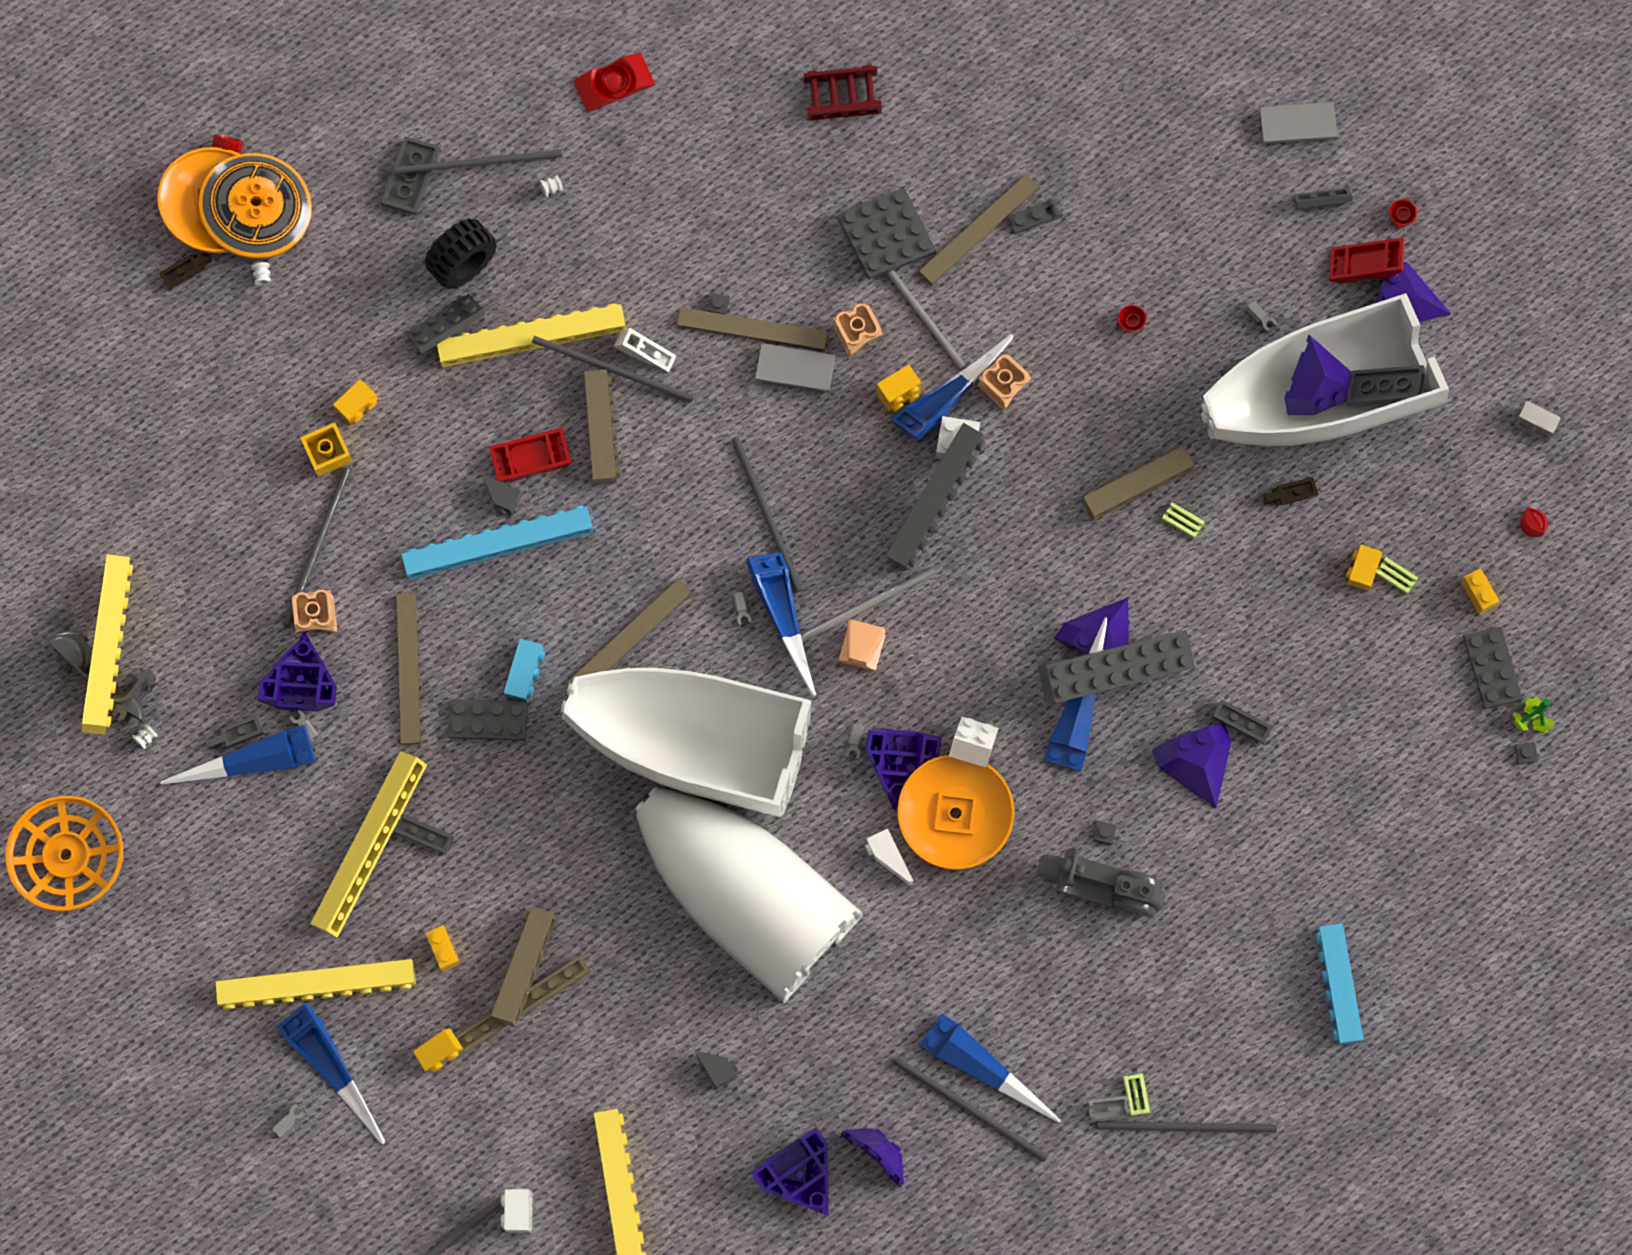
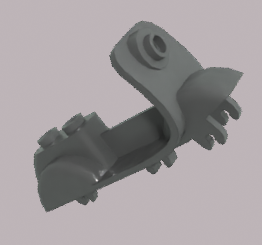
(78, 653)
(1103, 884)

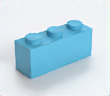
(524, 670)

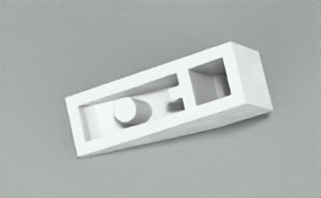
(644, 349)
(886, 853)

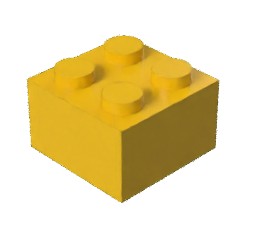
(899, 389)
(326, 449)

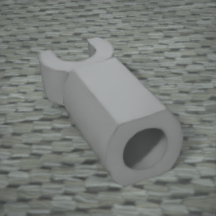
(1260, 316)
(741, 607)
(313, 735)
(855, 740)
(287, 1121)

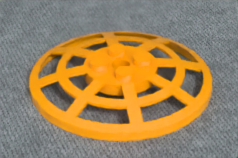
(56, 846)

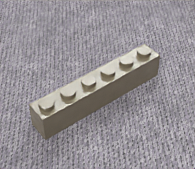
(600, 427)
(1137, 483)
(523, 967)

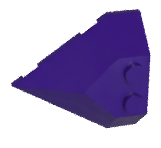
(1422, 299)
(1318, 381)
(1083, 630)
(299, 681)
(897, 755)
(1197, 760)
(880, 1149)
(798, 1172)

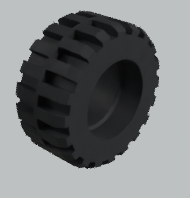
(460, 253)

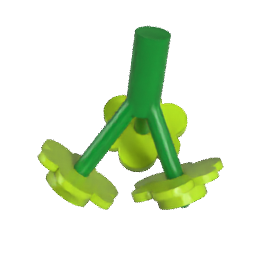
(1533, 708)

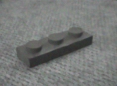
(1322, 198)
(1242, 722)
(423, 834)

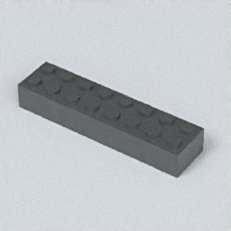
(935, 496)
(1116, 667)

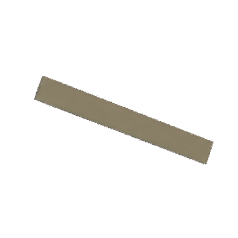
(979, 229)
(752, 329)
(636, 630)
(408, 669)
(538, 994)

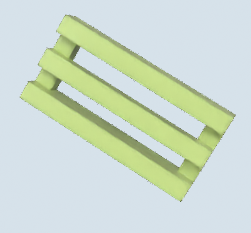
(1192, 517)
(1400, 569)
(1133, 1078)

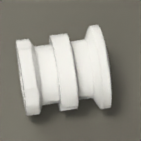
(551, 186)
(261, 273)
(147, 739)

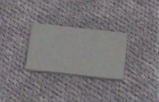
(1298, 123)
(795, 367)

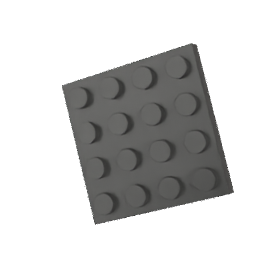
(886, 233)

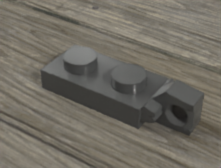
(237, 733)

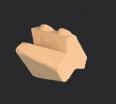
(856, 327)
(1003, 380)
(314, 611)
(862, 645)

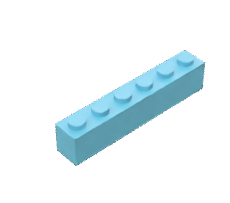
(1339, 983)

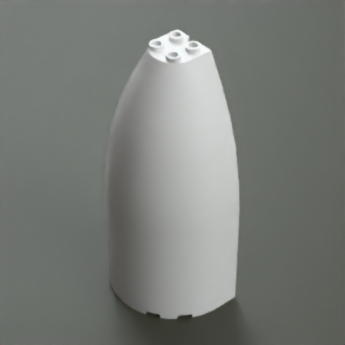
(1250, 401)
(695, 732)
(744, 887)

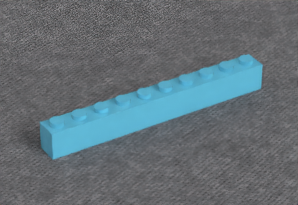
(498, 542)

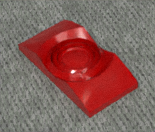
(613, 81)
(1366, 260)
(530, 455)

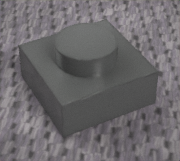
(718, 303)
(1526, 753)
(1104, 832)

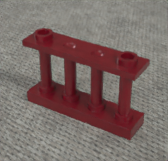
(838, 110)

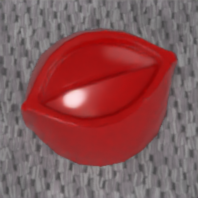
(227, 143)
(1402, 213)
(1131, 318)
(1533, 522)

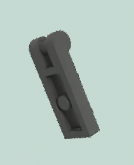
(1034, 216)

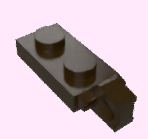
(184, 269)
(1292, 492)

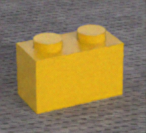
(356, 402)
(1364, 567)
(1480, 591)
(442, 948)
(438, 1050)

